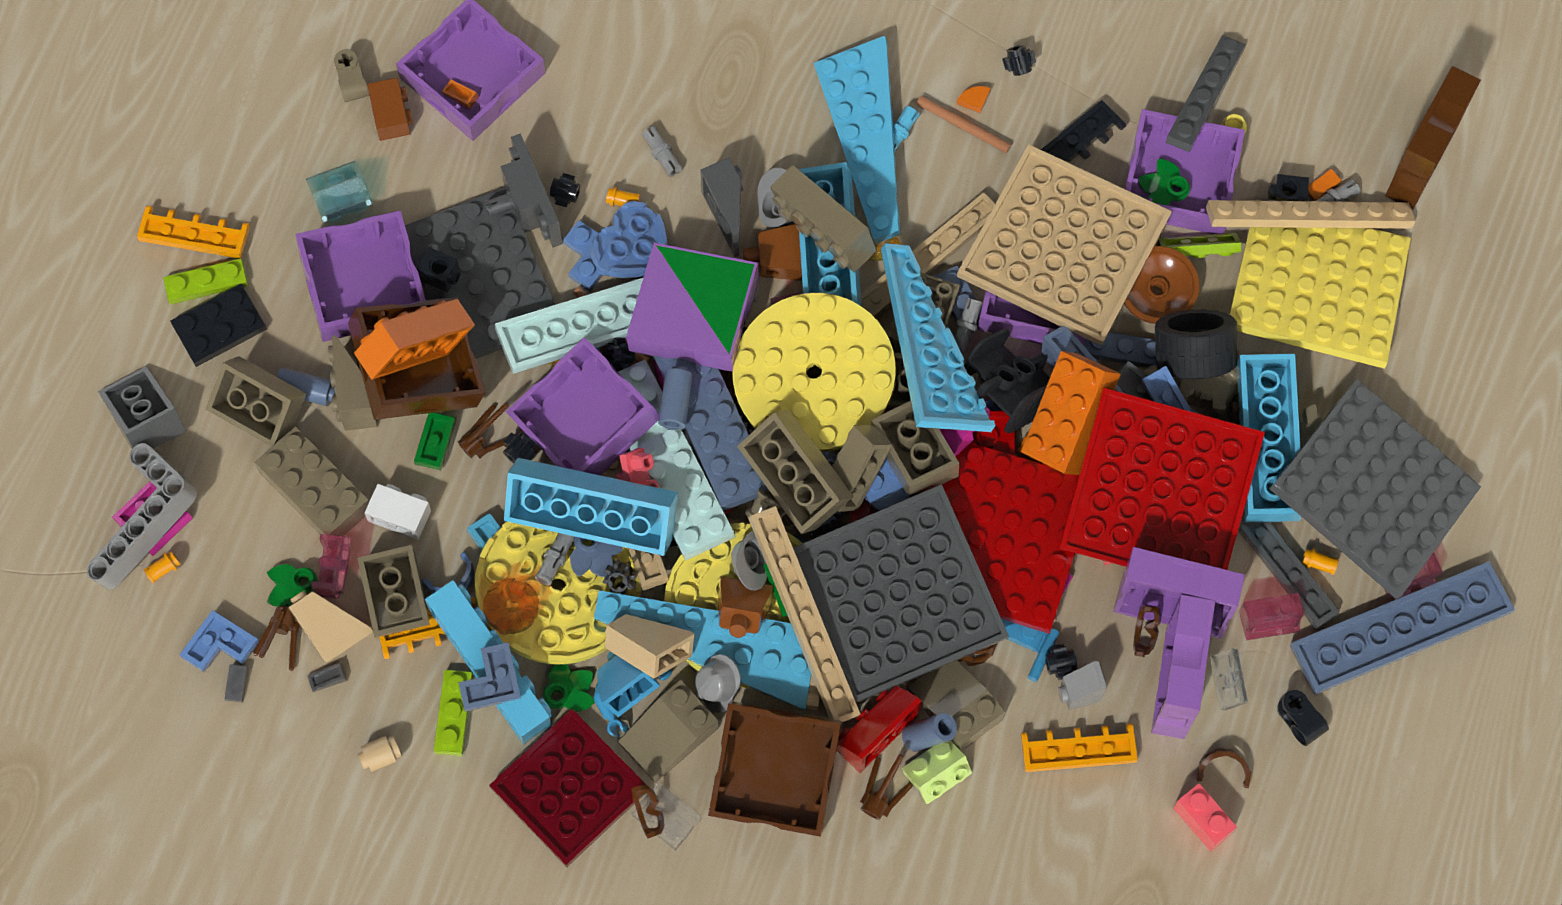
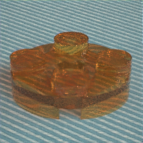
(504, 620)

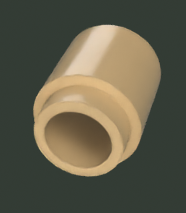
(379, 753)

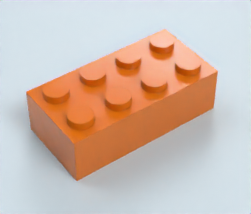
(413, 338)
(1068, 412)

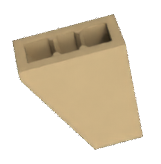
(327, 625)
(648, 644)

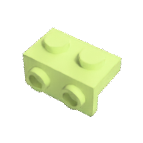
(937, 770)

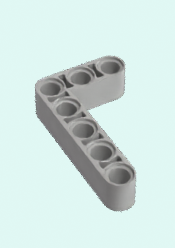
(113, 565)

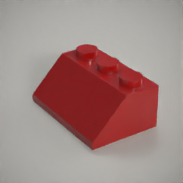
(878, 727)

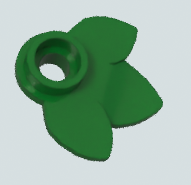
(1160, 184)
(288, 583)
(572, 686)

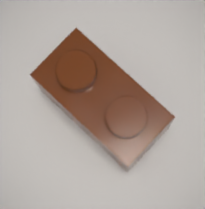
(389, 109)

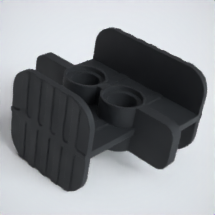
(1011, 381)

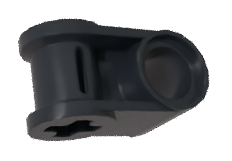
(1304, 719)

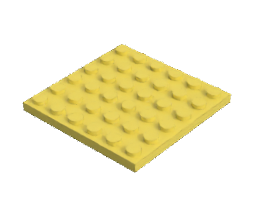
(1322, 289)

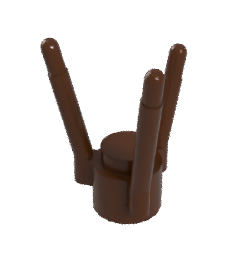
(473, 442)
(280, 623)
(876, 803)

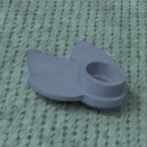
(592, 557)

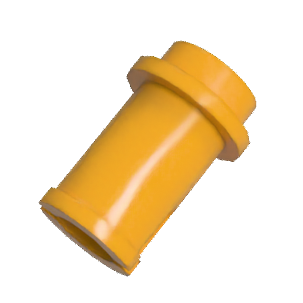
(620, 197)
(1319, 561)
(162, 566)

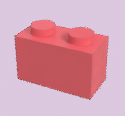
(1204, 817)

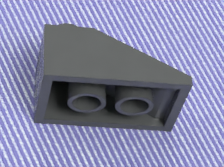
(722, 192)
(142, 409)

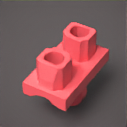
(636, 467)

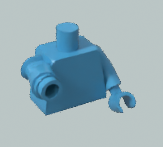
(621, 688)

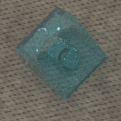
(339, 192)

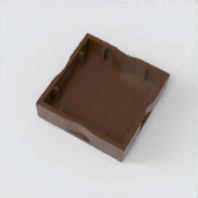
(1432, 137)
(426, 388)
(775, 768)

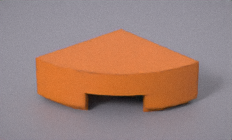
(974, 98)

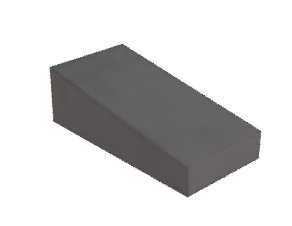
(327, 677)
(236, 683)

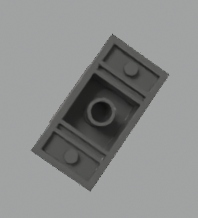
(526, 195)

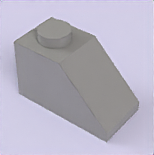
(1083, 686)

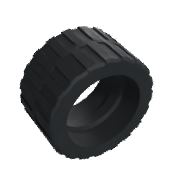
(1196, 343)

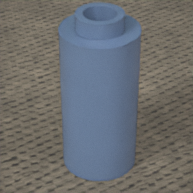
(317, 388)
(675, 398)
(929, 732)

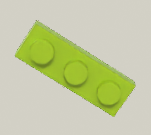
(1202, 245)
(204, 281)
(451, 715)

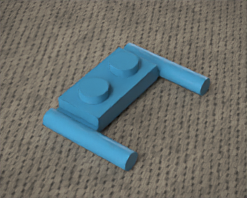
(1034, 641)

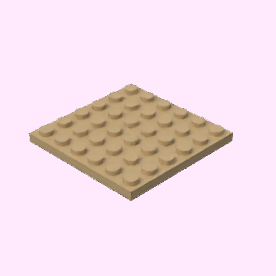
(1064, 244)

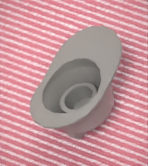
(767, 208)
(749, 562)
(718, 682)

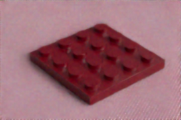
(568, 787)

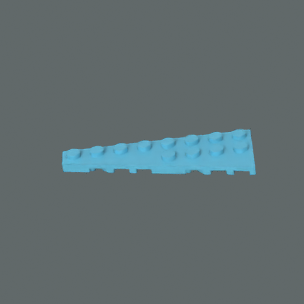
(861, 109)
(933, 364)
(765, 660)

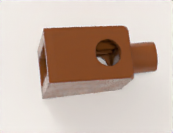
(777, 253)
(742, 608)

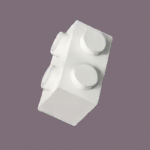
(398, 510)

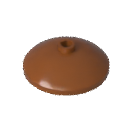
(1175, 278)

